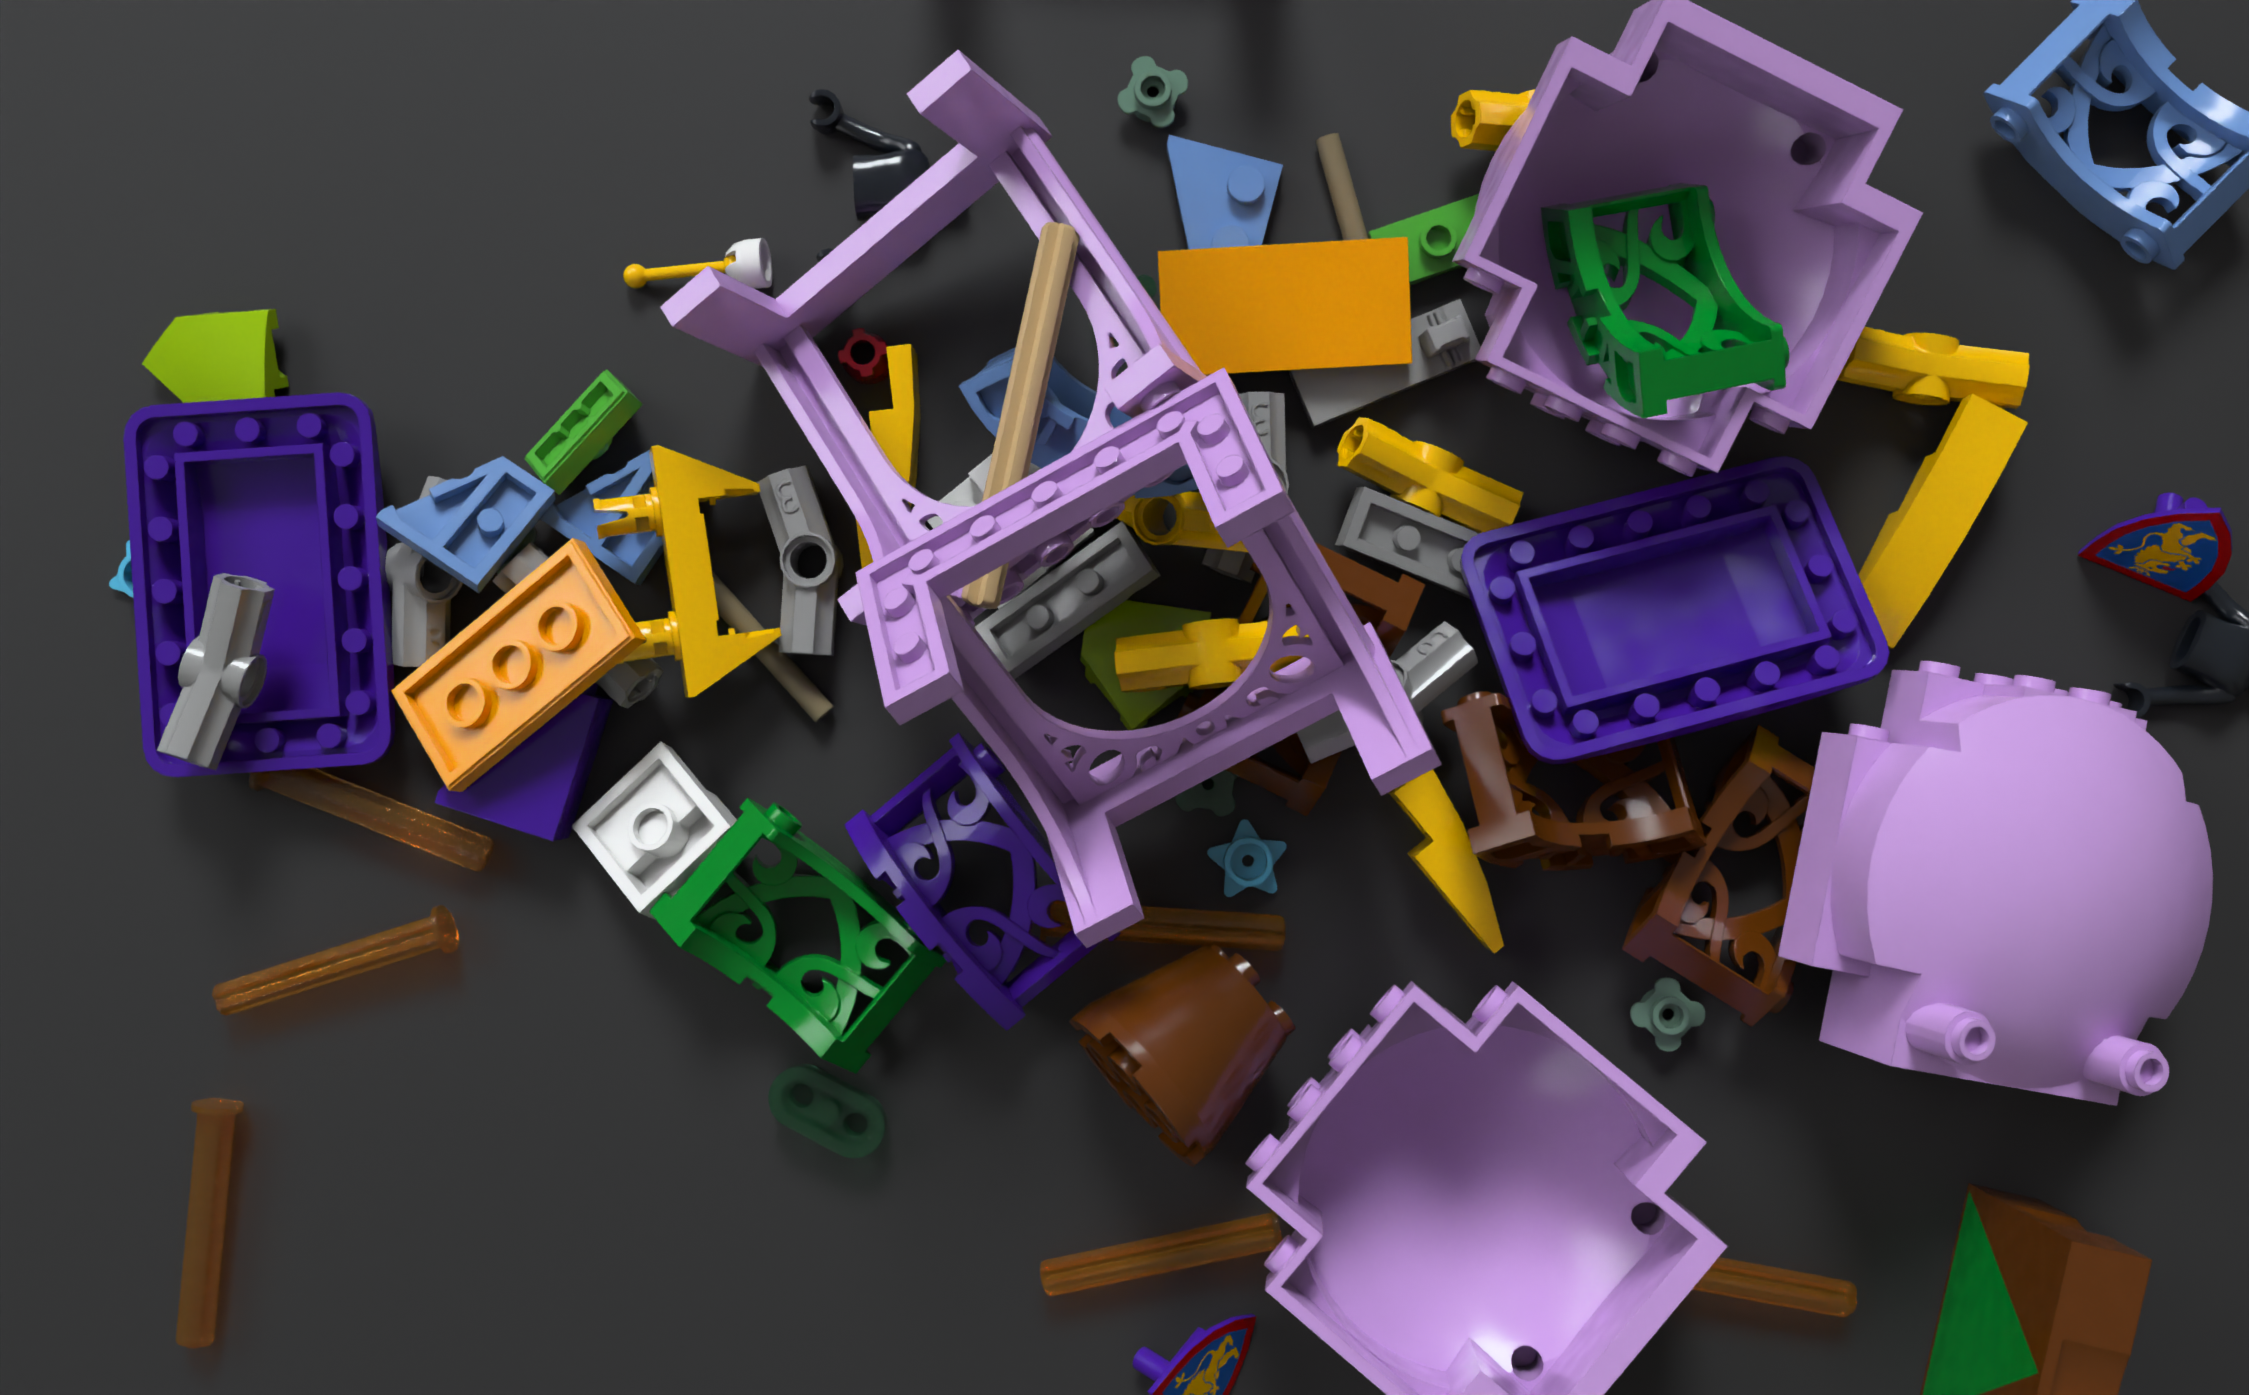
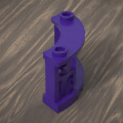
(897, 853)

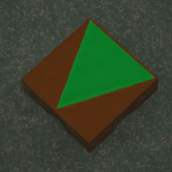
(2033, 1303)

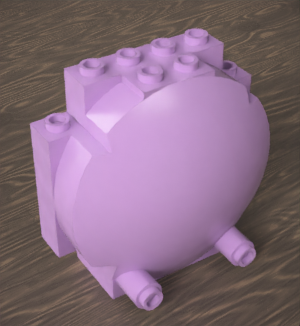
(1790, 199)
(2001, 885)
(1480, 1203)

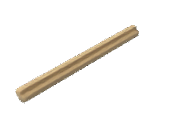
(1027, 382)

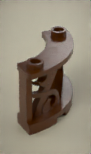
(1389, 611)
(1504, 800)
(1668, 908)

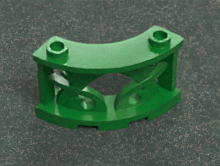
(1644, 364)
(714, 937)

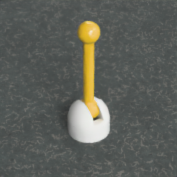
(744, 261)

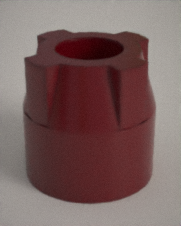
(867, 373)

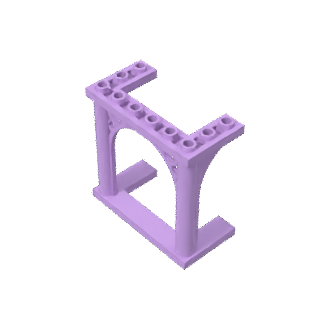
(995, 143)
(934, 653)

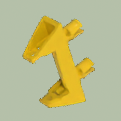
(675, 516)

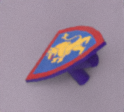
(2173, 549)
(1205, 1362)

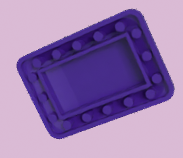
(281, 498)
(1672, 610)

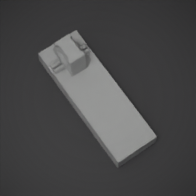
(1439, 345)
(1405, 539)
(1068, 600)

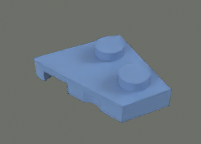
(1221, 194)
(575, 518)
(472, 521)

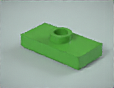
(1432, 237)
(583, 432)

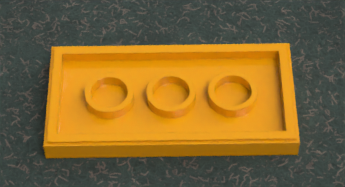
(1290, 304)
(517, 665)

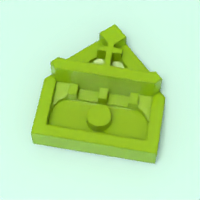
(218, 356)
(1098, 651)

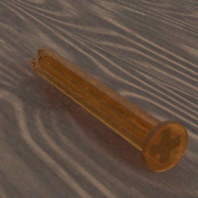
(379, 814)
(1191, 928)
(338, 962)
(206, 1220)
(1161, 1254)
(1779, 1287)

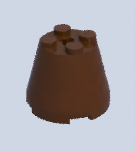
(1186, 1045)

